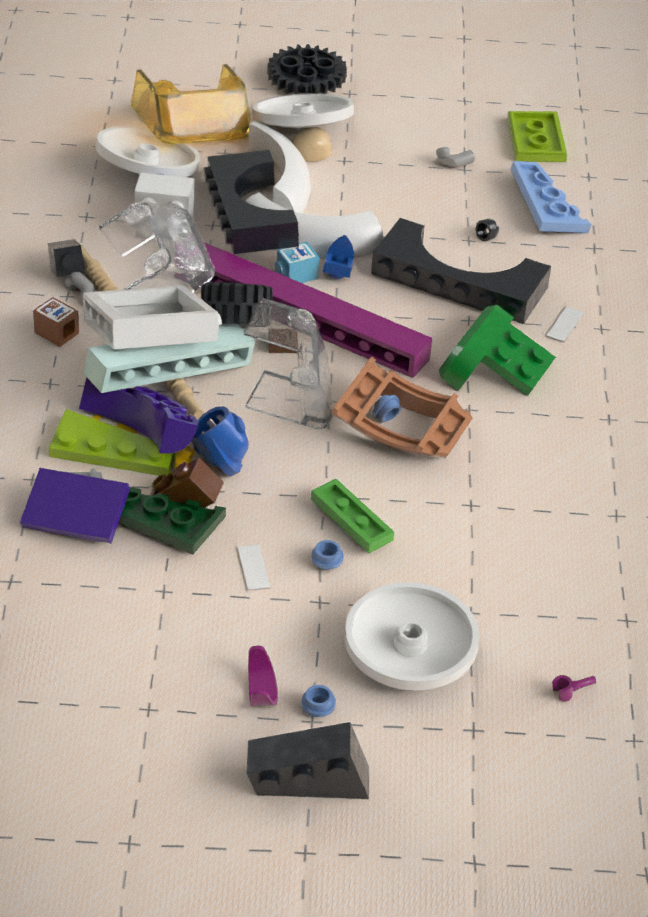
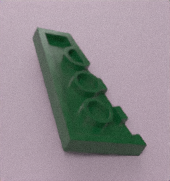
(170, 521)

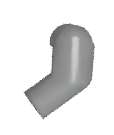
(456, 160)
(79, 281)

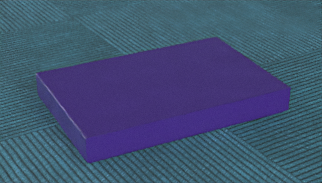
(75, 505)

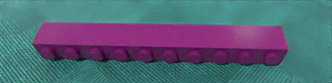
(336, 319)

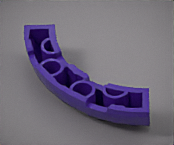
(144, 411)

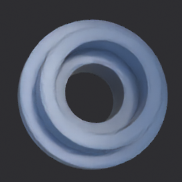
(387, 407)
(327, 555)
(318, 701)

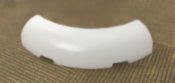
(295, 184)
(321, 231)

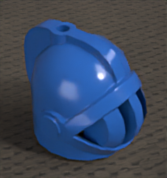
(222, 443)

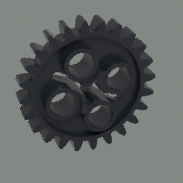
(307, 70)

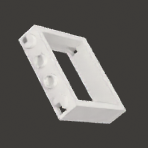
(150, 317)

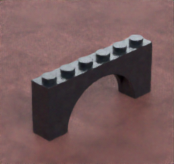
(243, 224)
(406, 261)

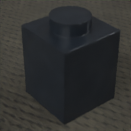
(65, 257)

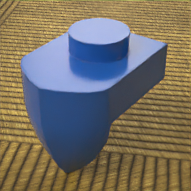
(339, 258)

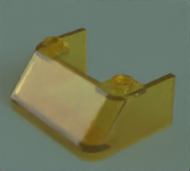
(195, 114)

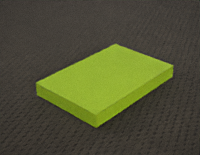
(537, 136)

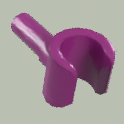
(568, 686)

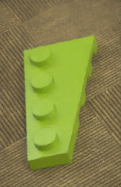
(105, 445)

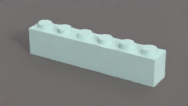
(132, 367)

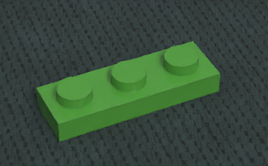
(352, 515)

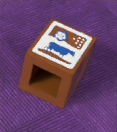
(56, 321)

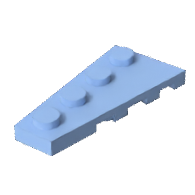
(545, 201)

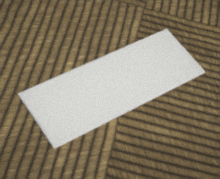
(564, 324)
(253, 567)

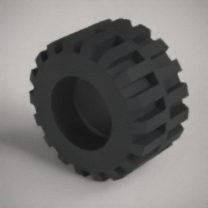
(234, 300)

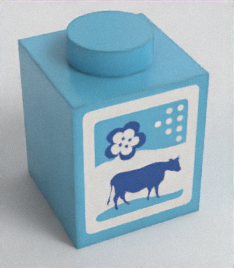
(298, 263)

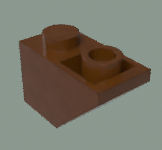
(189, 482)

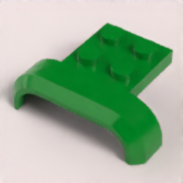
(501, 349)

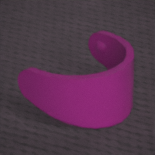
(261, 678)

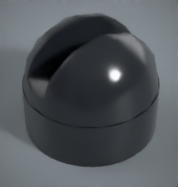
(483, 225)

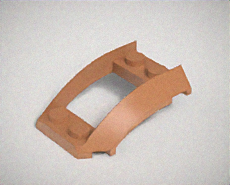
(376, 382)

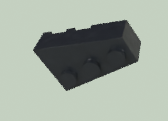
(309, 764)

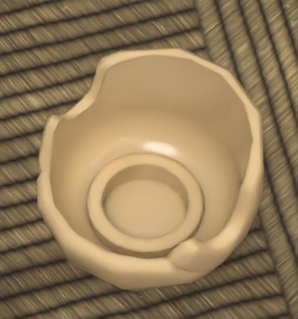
(313, 144)

